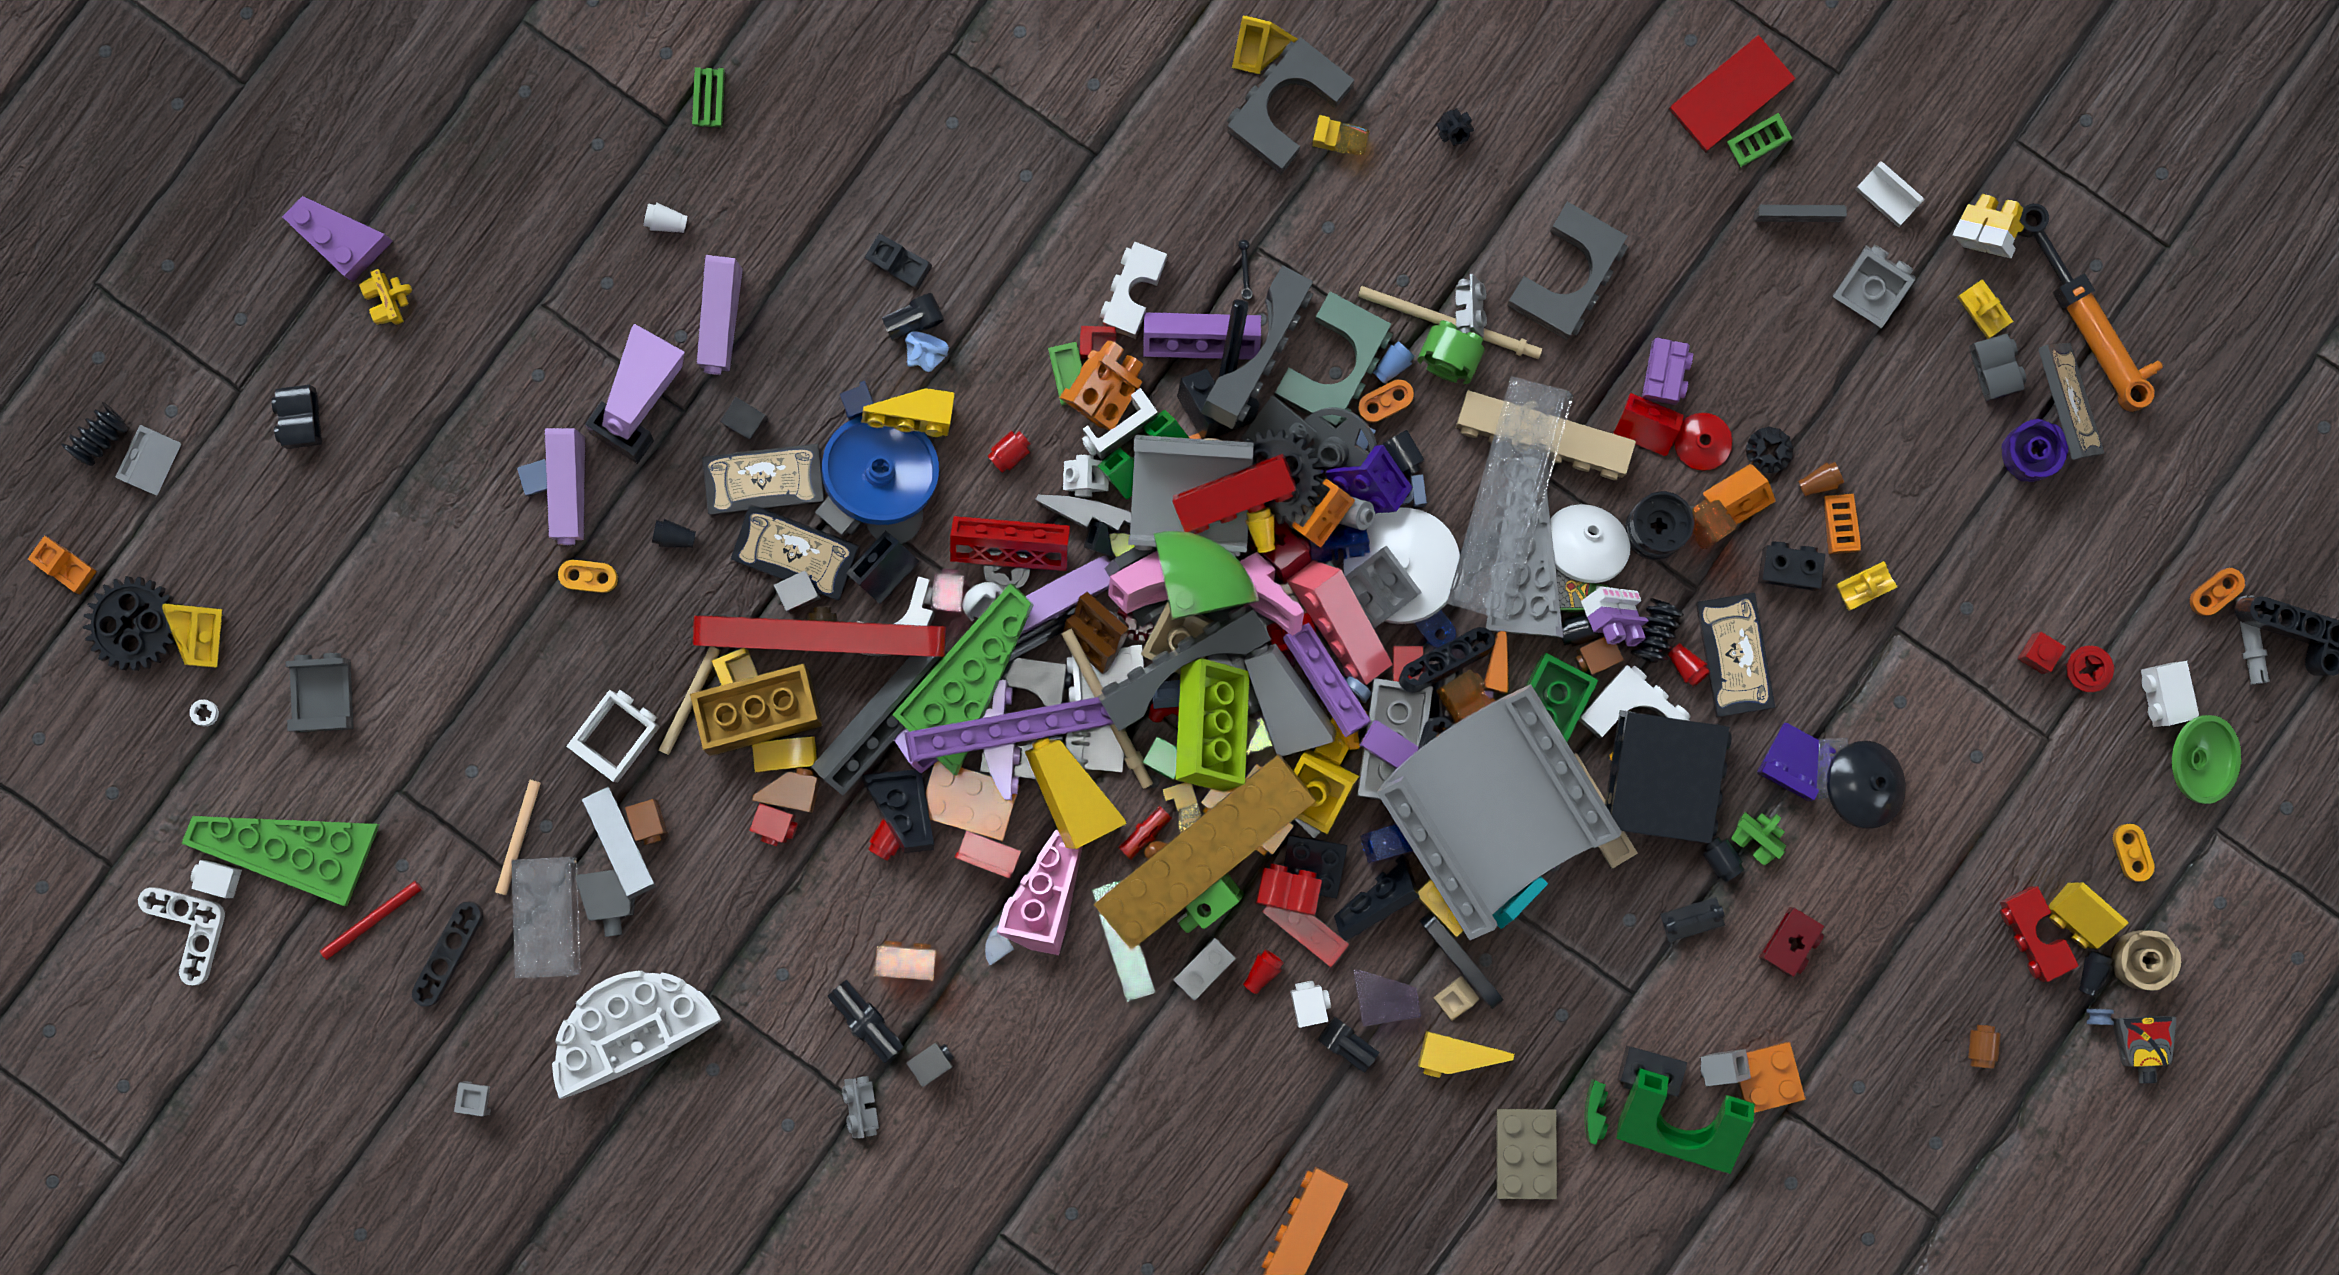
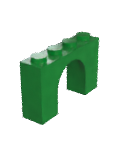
(1712, 1146)

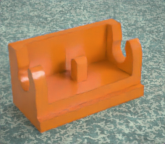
(1326, 515)

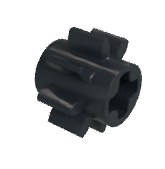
(1455, 127)

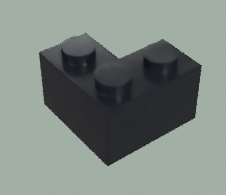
(1193, 394)

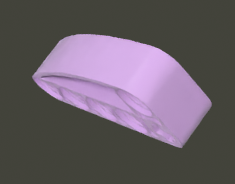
(1065, 592)

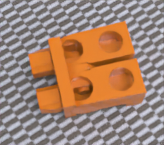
(1104, 386)

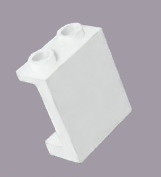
(1124, 431)
(1126, 661)

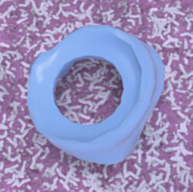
(925, 350)

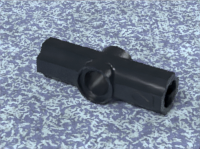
(865, 1021)

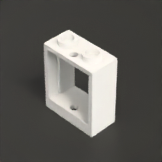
(579, 746)

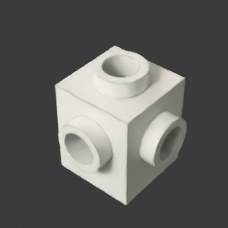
(1084, 476)

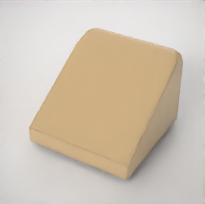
(1456, 998)

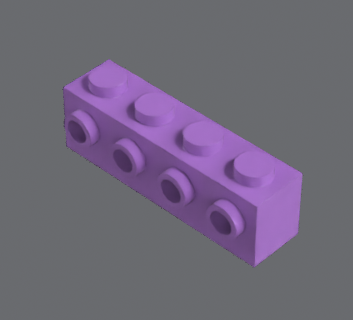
(1196, 335)

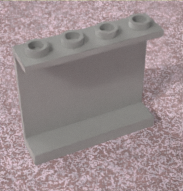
(1175, 465)

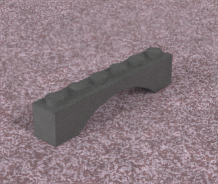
(1232, 391)
(1131, 697)

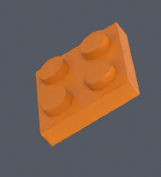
(1773, 1078)

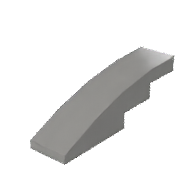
(1085, 511)

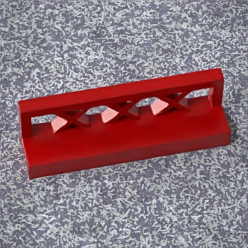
(1009, 538)

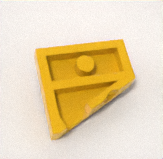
(195, 633)

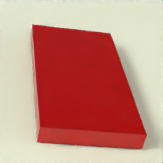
(1732, 93)

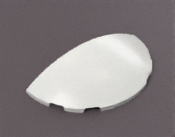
(626, 1026)

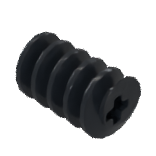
(96, 435)
(1658, 631)

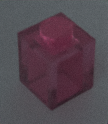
(948, 591)

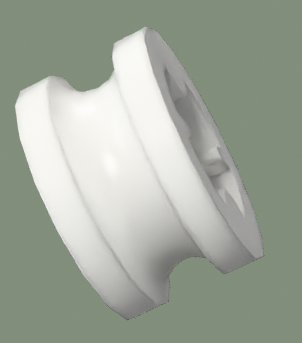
(210, 706)

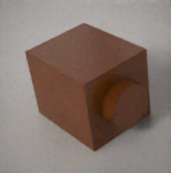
(1598, 656)
(646, 821)

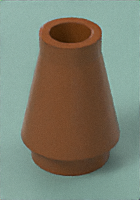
(1822, 479)

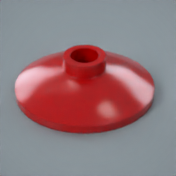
(1702, 456)

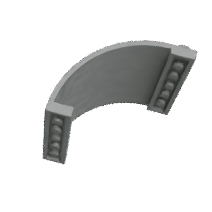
(1495, 806)

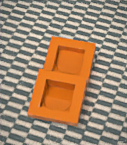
(62, 565)

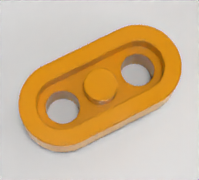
(588, 576)
(2136, 850)

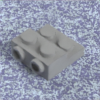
(1875, 285)

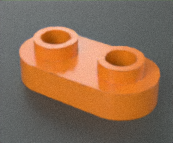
(1385, 401)
(2216, 593)

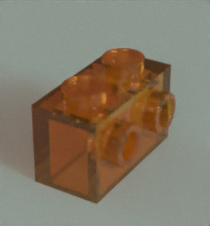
(907, 963)

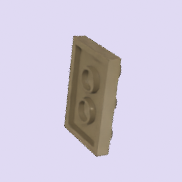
(1526, 1154)

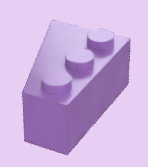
(338, 238)

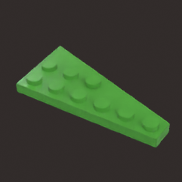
(969, 673)
(303, 854)

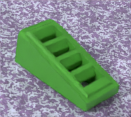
(1782, 129)

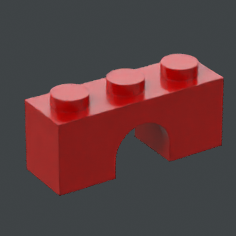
(2023, 913)

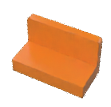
(1742, 493)

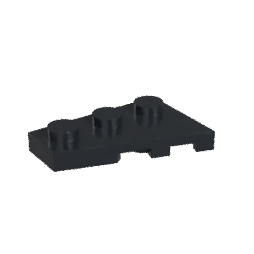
(903, 806)
(1383, 899)

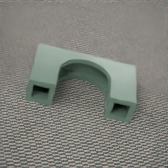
(1365, 334)

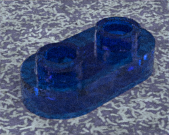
(1432, 624)

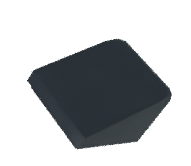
(1098, 538)

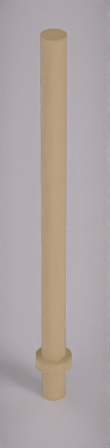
(1519, 347)

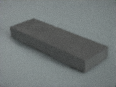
(1800, 213)

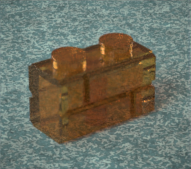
(1711, 523)

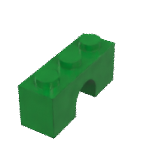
(1120, 466)

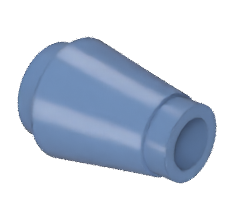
(1393, 362)

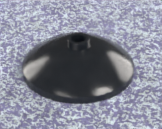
(1854, 787)

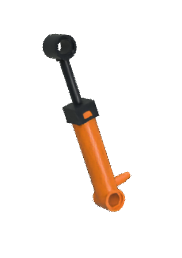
(2091, 321)

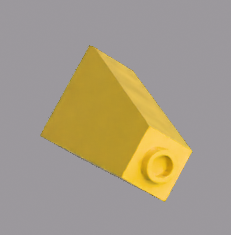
(1071, 794)

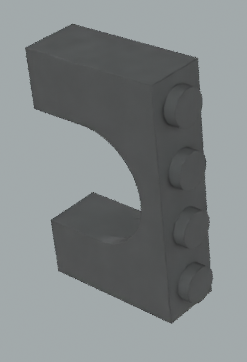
(1300, 66)
(1563, 311)

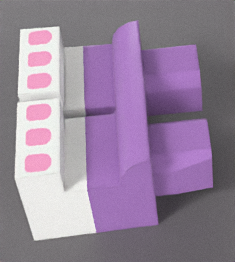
(1615, 615)

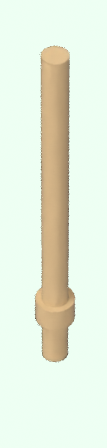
(1133, 758)

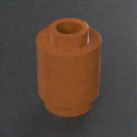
(1984, 1046)

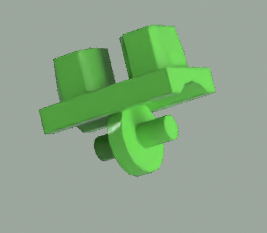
(1770, 845)

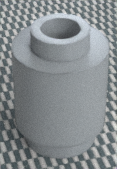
(1359, 515)

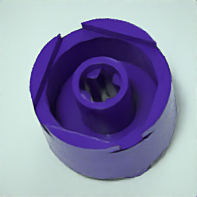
(2031, 434)

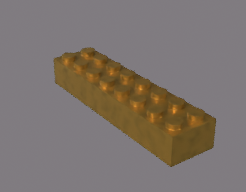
(1205, 852)

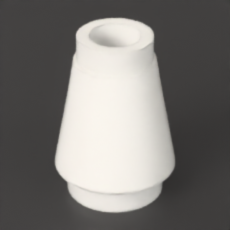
(664, 219)

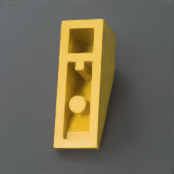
(1452, 1055)

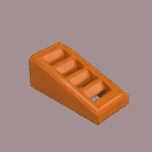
(1854, 544)
(1497, 671)

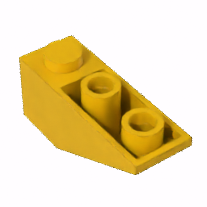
(917, 411)

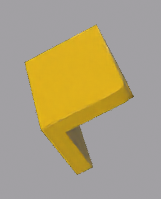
(735, 666)

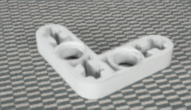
(198, 927)

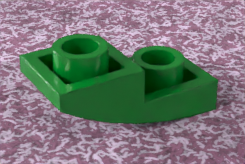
(1594, 1122)

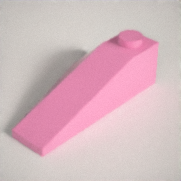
(1042, 903)

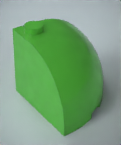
(1201, 575)

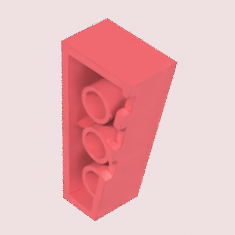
(1340, 620)

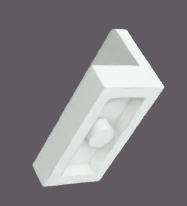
(1889, 194)

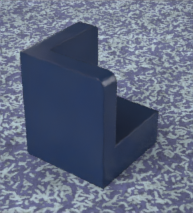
(856, 399)

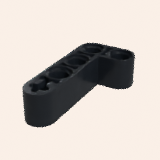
(2292, 626)

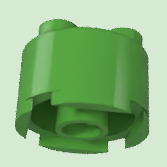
(1451, 352)

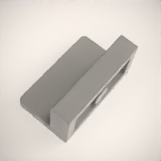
(148, 460)

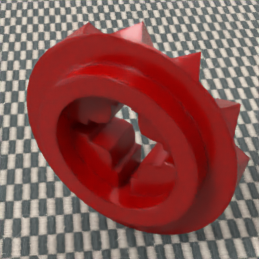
(2101, 676)

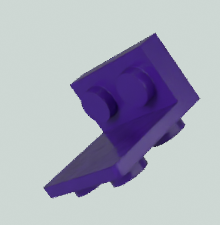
(1374, 481)
(1793, 762)

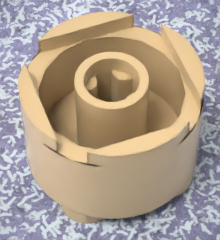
(2132, 971)

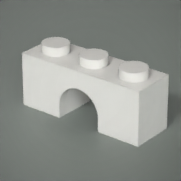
(1141, 265)

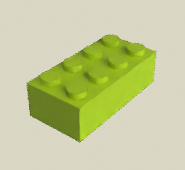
(1212, 725)

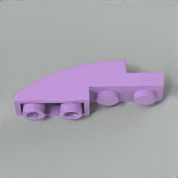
(1003, 757)

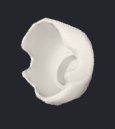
(980, 598)

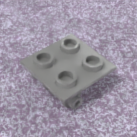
(1096, 749)

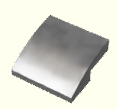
(1382, 586)

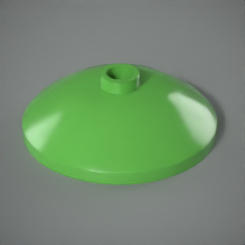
(2206, 759)

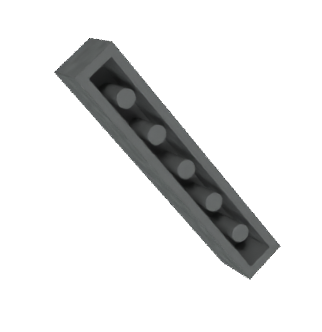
(872, 728)

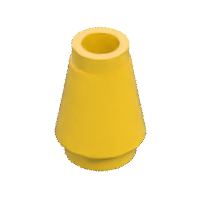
(1262, 529)

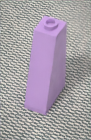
(718, 313)
(641, 379)
(565, 484)

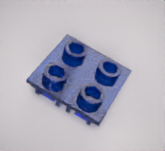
(1342, 537)

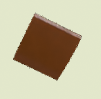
(1097, 631)

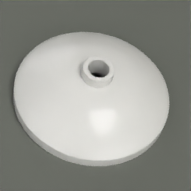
(1585, 555)

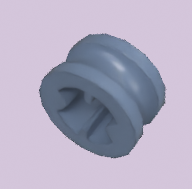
(2100, 1016)

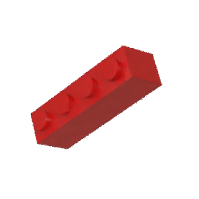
(1234, 493)

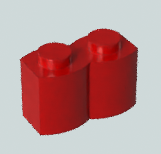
(1288, 890)

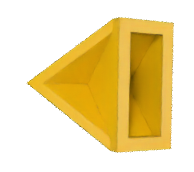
(1259, 44)

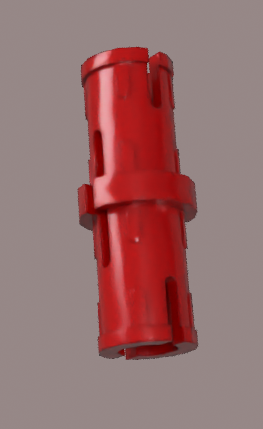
(1145, 832)

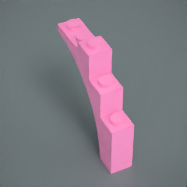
(1144, 585)

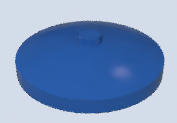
(879, 472)

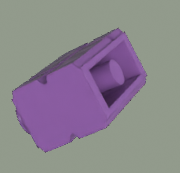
(1666, 371)

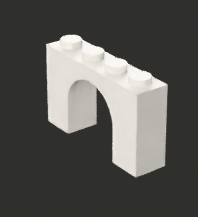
(1626, 692)

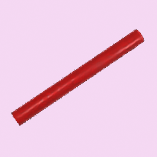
(370, 920)

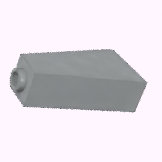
(1286, 703)

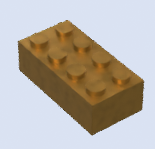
(756, 710)

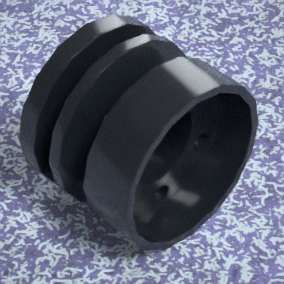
(1670, 514)

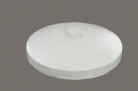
(1424, 551)

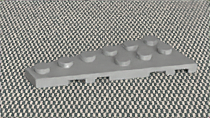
(1537, 599)

